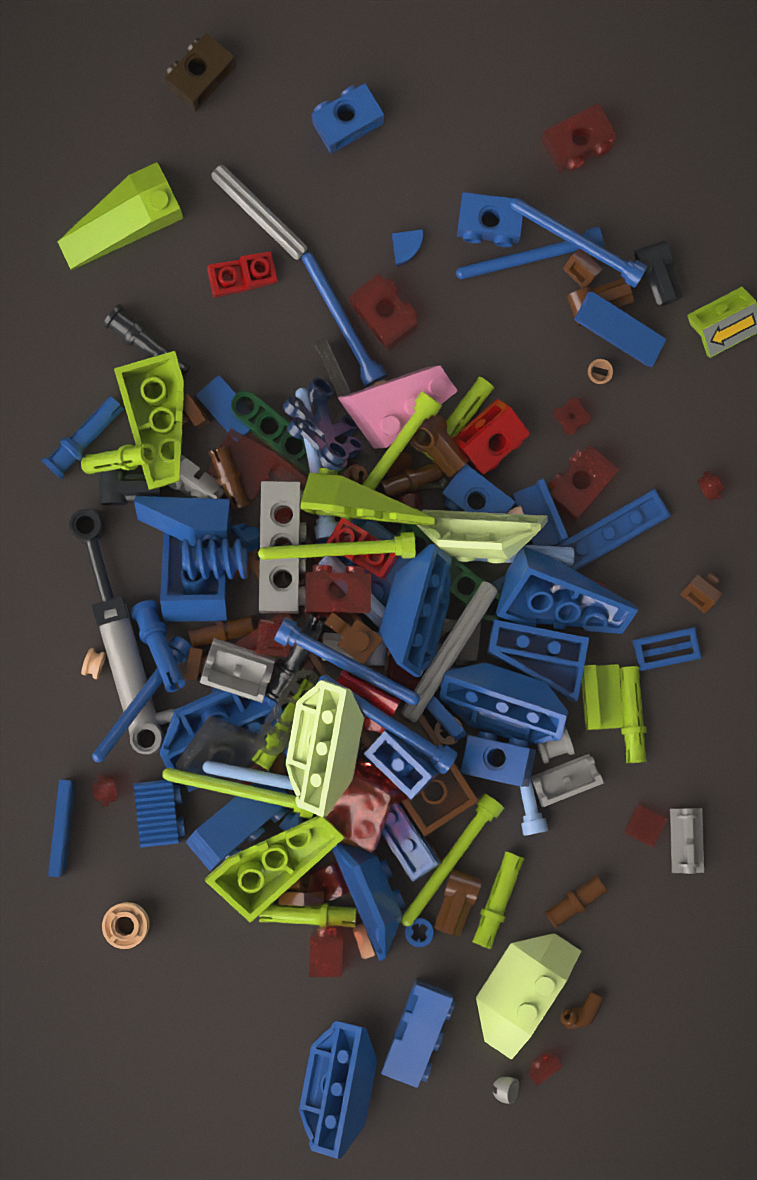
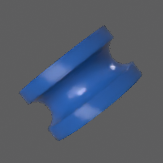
(429, 933)

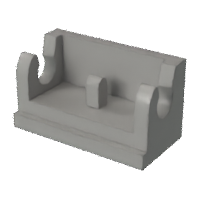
(237, 670)
(566, 780)

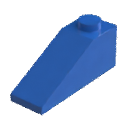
(187, 517)

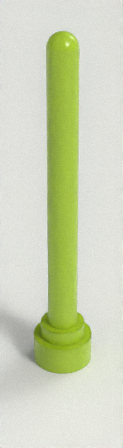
(424, 408)
(401, 545)
(235, 789)
(486, 811)

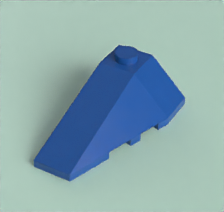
(553, 594)

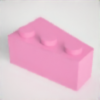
(387, 407)

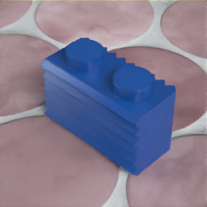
(159, 813)

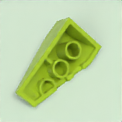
(126, 214)
(154, 407)
(340, 497)
(266, 870)

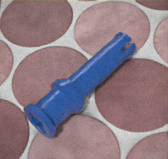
(73, 447)
(153, 633)

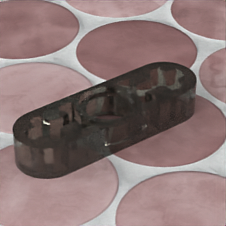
(267, 728)

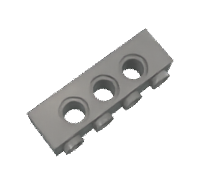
(274, 497)

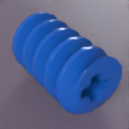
(215, 559)

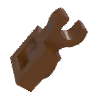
(357, 639)

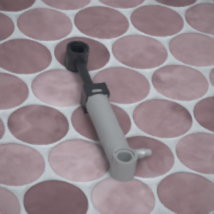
(119, 640)

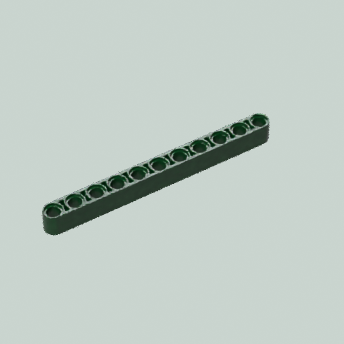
(278, 442)

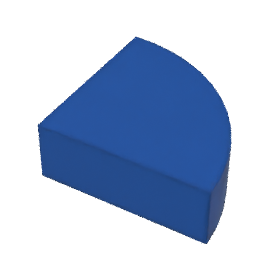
(406, 245)
(246, 535)

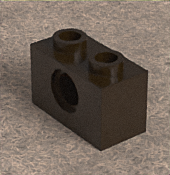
(193, 88)

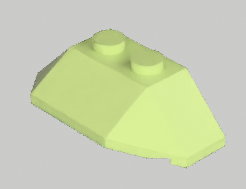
(482, 534)
(323, 746)
(523, 990)

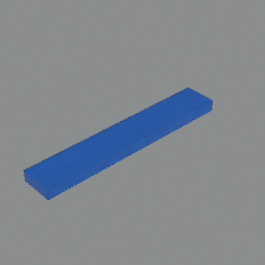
(612, 531)

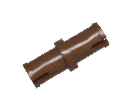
(228, 477)
(410, 480)
(221, 630)
(576, 901)

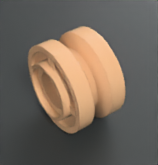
(115, 936)

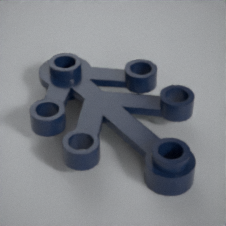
(330, 453)

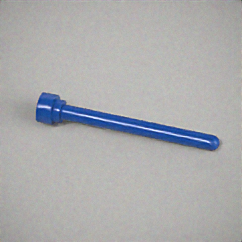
(593, 234)
(629, 270)
(370, 370)
(291, 634)
(180, 651)
(439, 756)

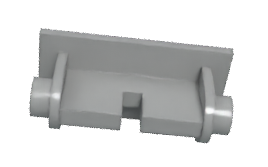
(203, 488)
(687, 840)

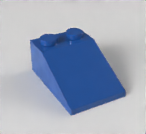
(187, 598)

